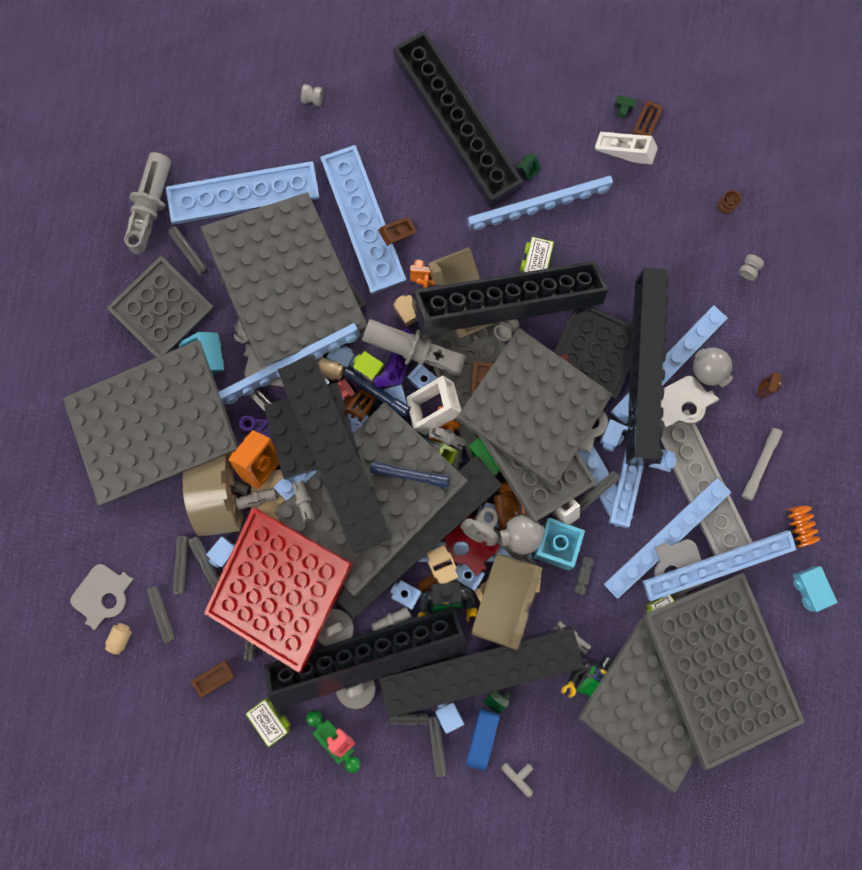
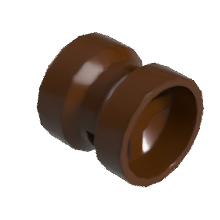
(730, 198)

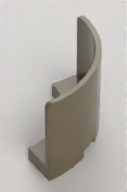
(456, 269)
(210, 498)
(506, 601)

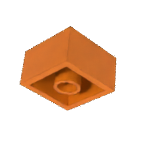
(255, 459)

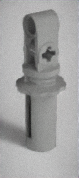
(147, 202)
(413, 347)

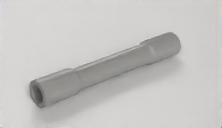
(770, 444)

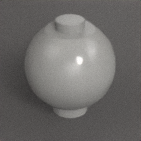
(713, 367)
(522, 535)

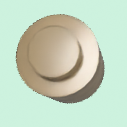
(331, 369)
(118, 638)

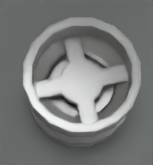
(312, 95)
(750, 268)
(506, 329)

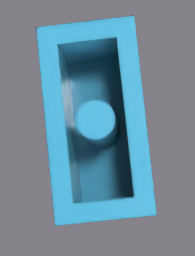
(814, 589)

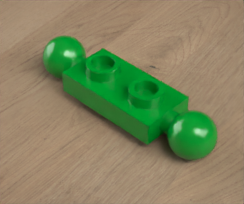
(327, 730)

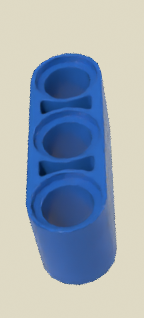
(482, 739)

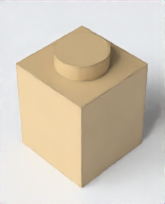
(405, 310)

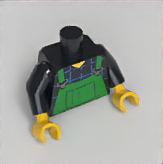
(445, 596)
(589, 677)

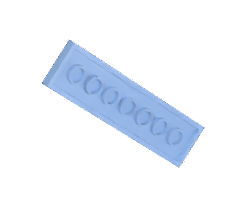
(240, 192)
(362, 219)

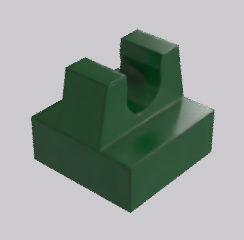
(624, 104)
(529, 166)
(496, 701)

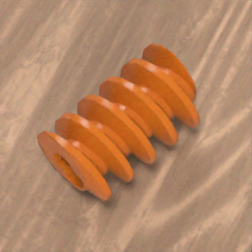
(803, 525)

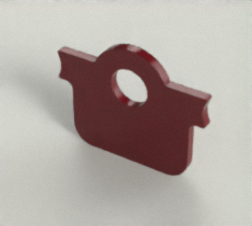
(477, 553)

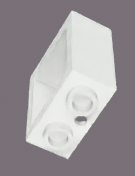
(444, 415)

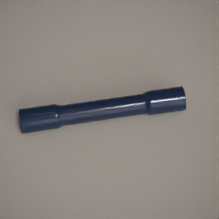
(394, 403)
(388, 470)

